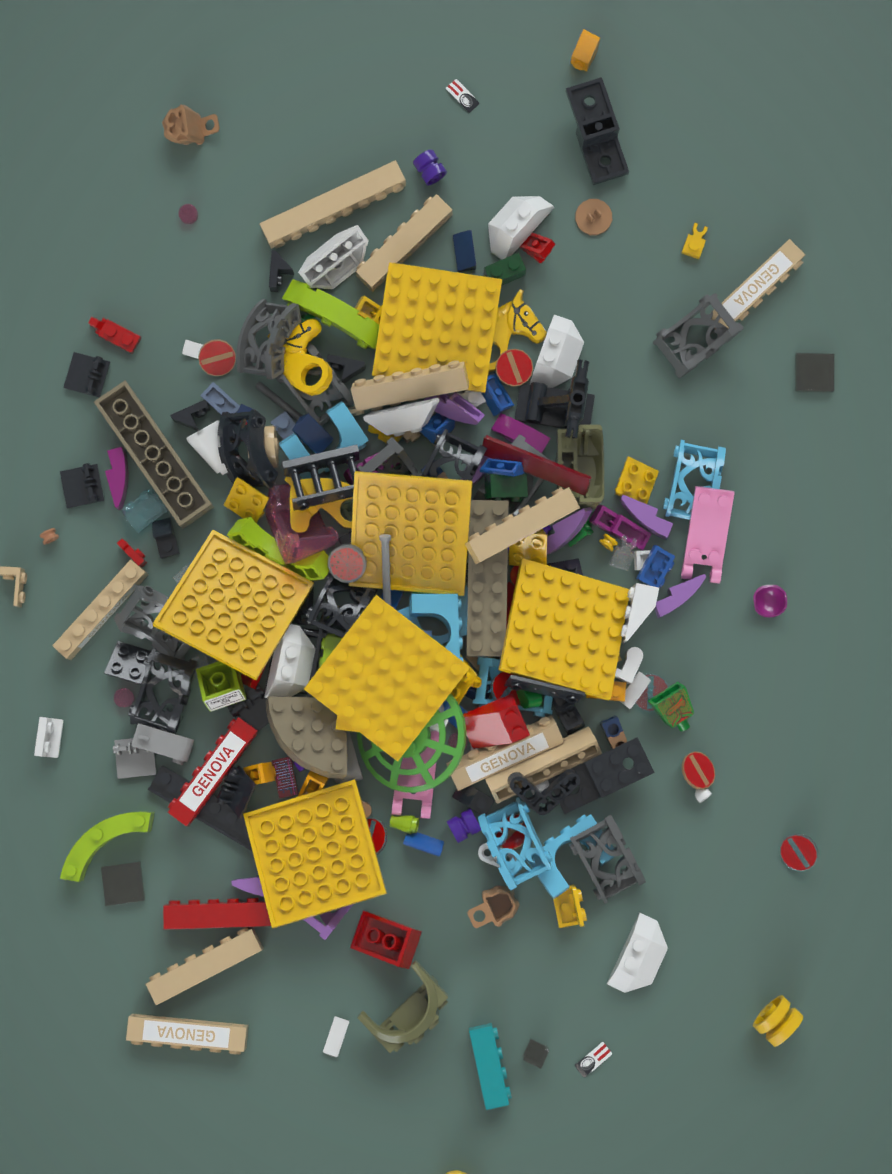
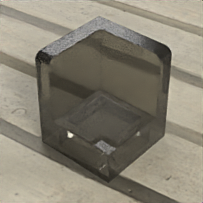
(535, 1053)

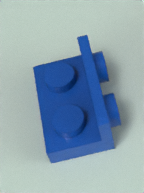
(656, 567)

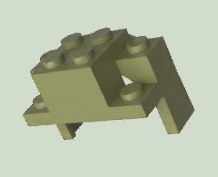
(587, 457)
(412, 1016)

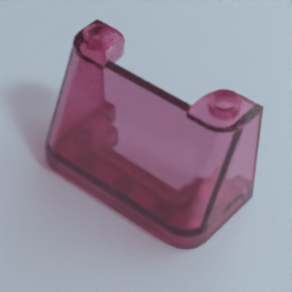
(291, 544)

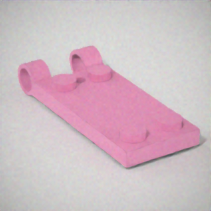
(708, 531)
(416, 780)

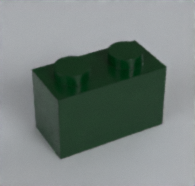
(506, 269)
(506, 487)

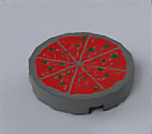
(347, 563)

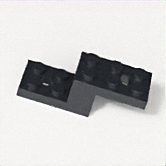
(597, 131)
(606, 774)

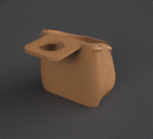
(186, 126)
(498, 906)

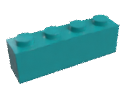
(489, 1067)

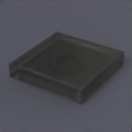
(814, 372)
(123, 883)

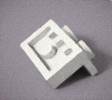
(49, 737)

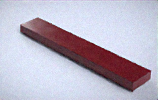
(538, 465)

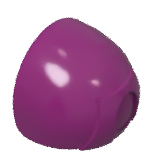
(770, 601)

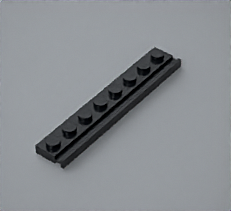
(217, 816)

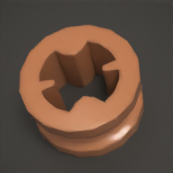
(49, 536)

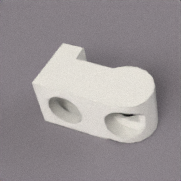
(632, 662)

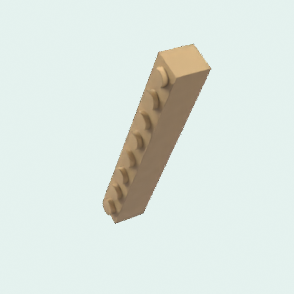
(333, 204)

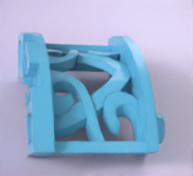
(714, 461)
(492, 666)
(492, 825)

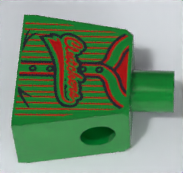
(673, 706)

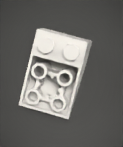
(641, 603)

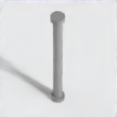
(385, 538)

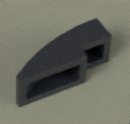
(568, 715)

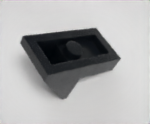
(277, 267)
(350, 366)
(186, 416)
(165, 538)
(474, 799)

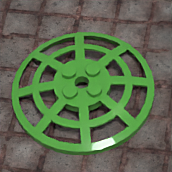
(419, 746)

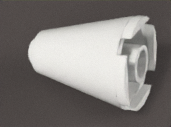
(206, 444)

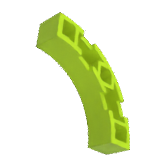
(333, 312)
(252, 536)
(97, 836)

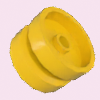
(778, 1021)

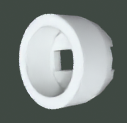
(702, 795)

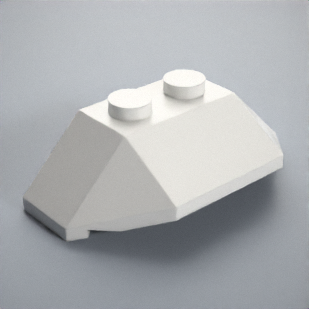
(516, 223)
(335, 259)
(558, 353)
(402, 418)
(291, 664)
(639, 956)

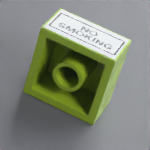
(220, 685)

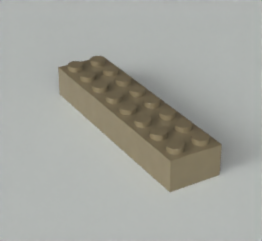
(154, 454)
(487, 586)

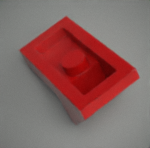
(537, 247)

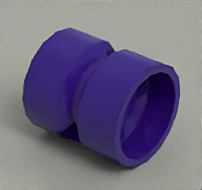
(428, 165)
(464, 825)

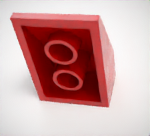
(495, 723)
(386, 940)

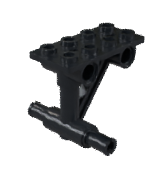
(556, 406)

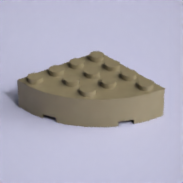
(309, 734)

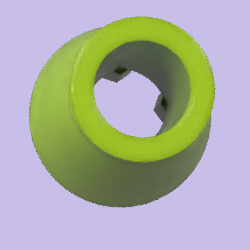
(405, 823)

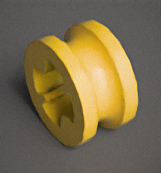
(608, 542)

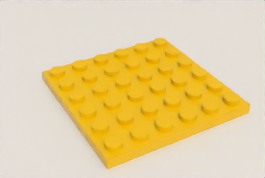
(437, 320)
(426, 528)
(233, 604)
(564, 629)
(386, 678)
(314, 854)

